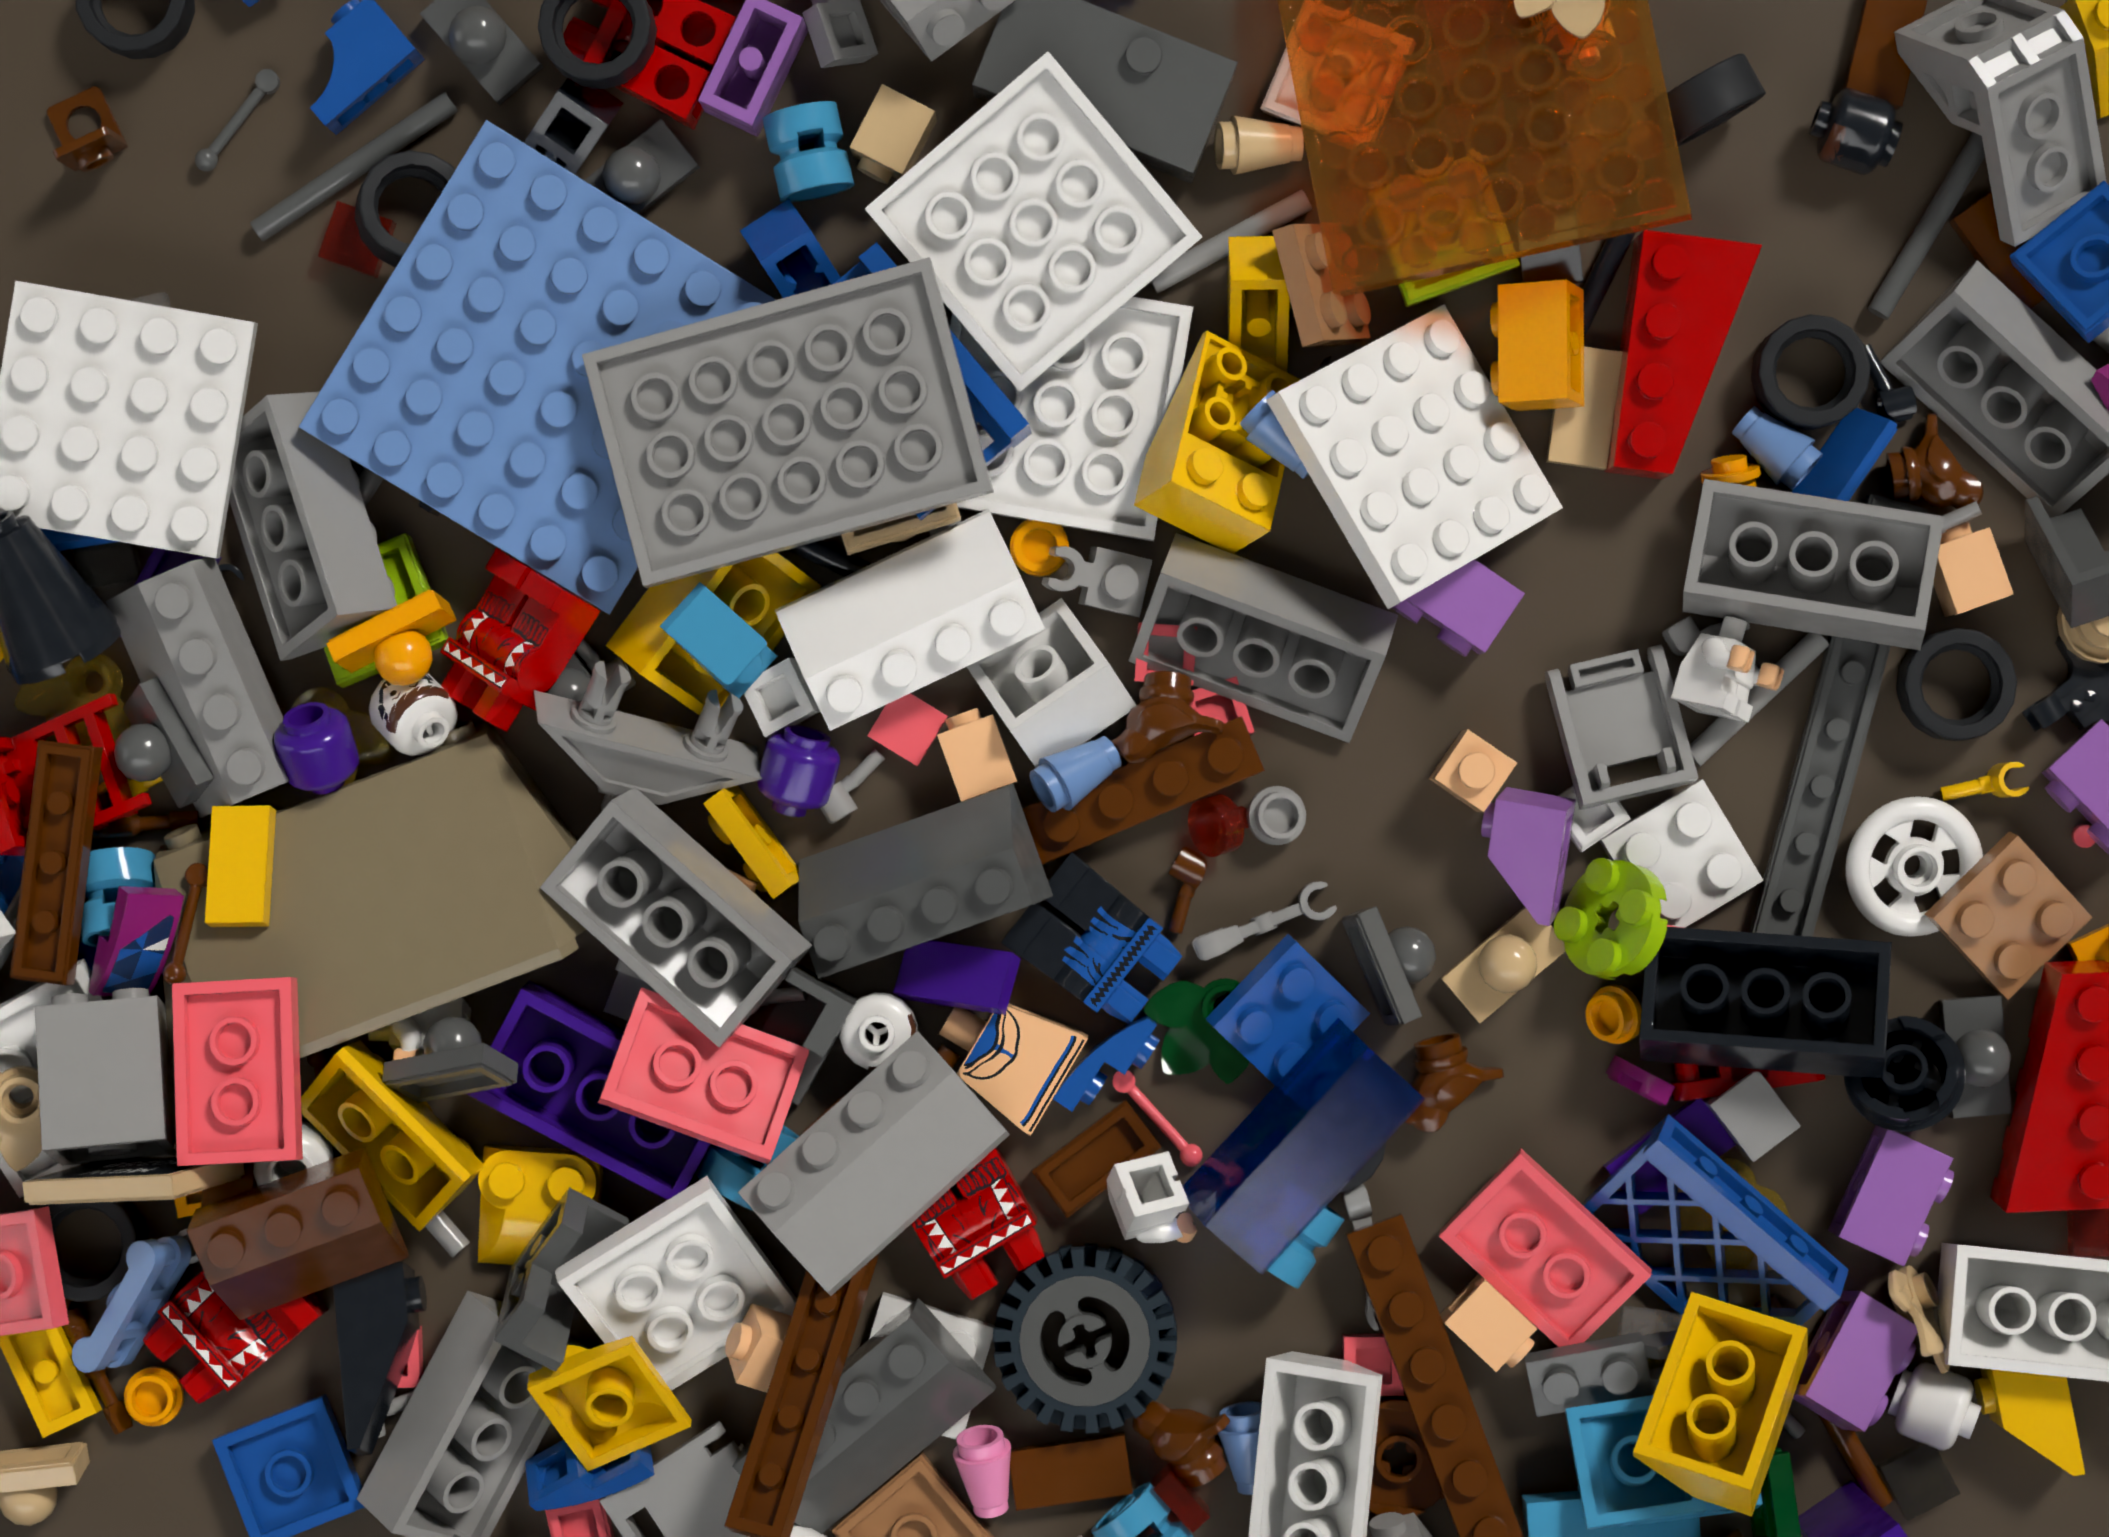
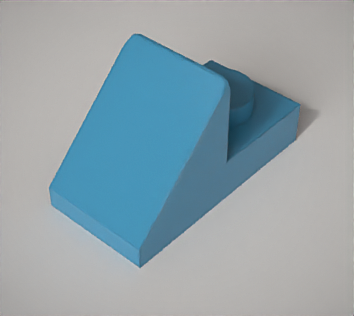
(719, 640)

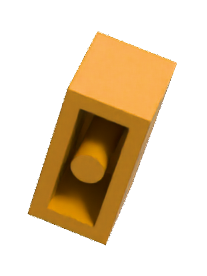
(1539, 345)

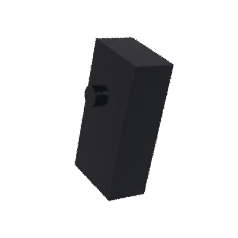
(1767, 1002)

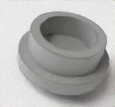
(1276, 815)

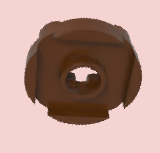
(1417, 1484)

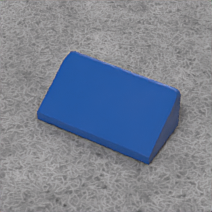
(1848, 455)

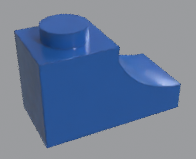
(367, 62)
(789, 251)

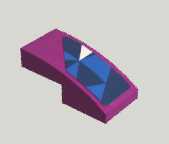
(138, 940)

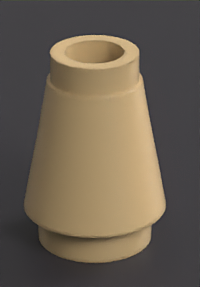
(1256, 144)

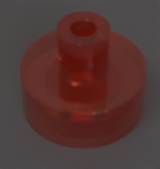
(1217, 825)

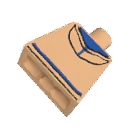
(1014, 1059)

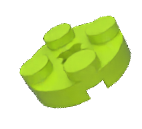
(1587, 913)

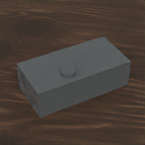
(1143, 82)

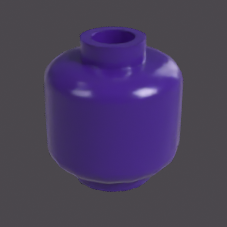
(316, 747)
(798, 770)

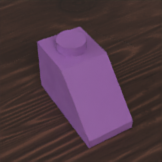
(1531, 846)

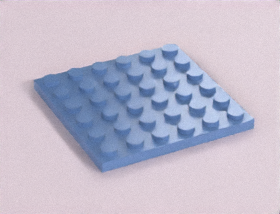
(475, 365)

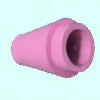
(985, 1468)

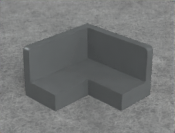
(2069, 561)
(811, 1022)
(535, 1308)

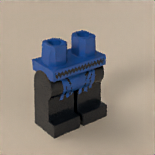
(1101, 956)

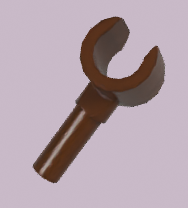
(1189, 869)

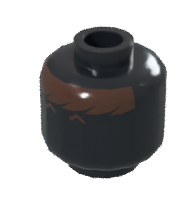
(1856, 131)

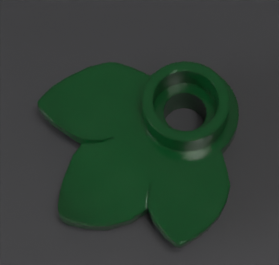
(1190, 1038)

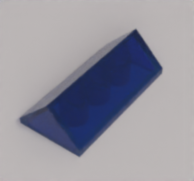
(1300, 1146)

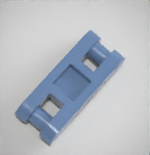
(134, 1303)

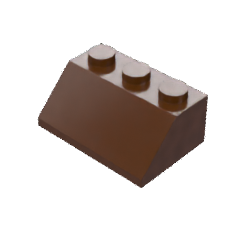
(296, 1235)

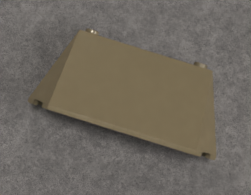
(394, 892)

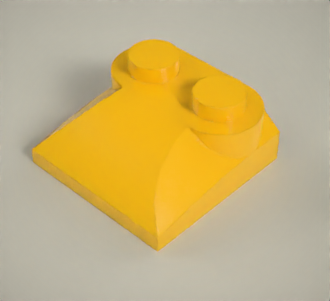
(521, 1191)
(607, 1401)

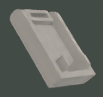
(1617, 719)
(686, 1493)

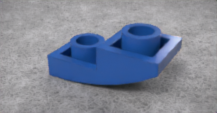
(1120, 1049)

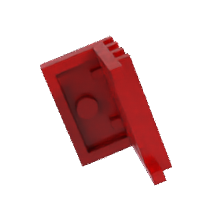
(18, 770)

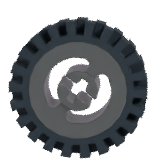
(1111, 1390)

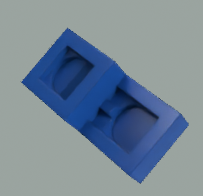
(560, 1480)

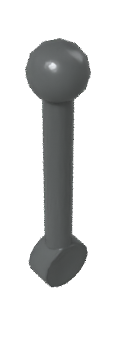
(266, 83)

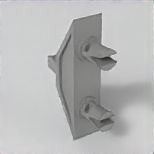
(644, 753)

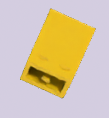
(1200, 464)

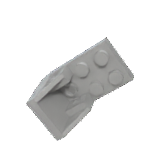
(2023, 86)

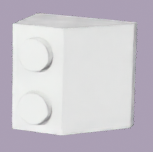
(1053, 686)

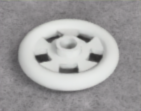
(1896, 821)

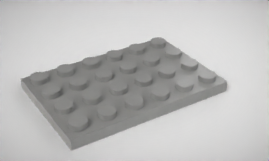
(787, 423)

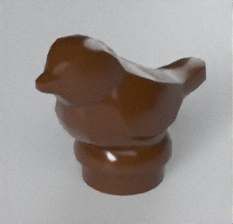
(1931, 473)
(1162, 717)
(1444, 1079)
(1185, 1441)

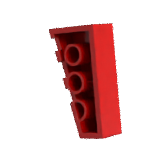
(1672, 334)
(2061, 1110)

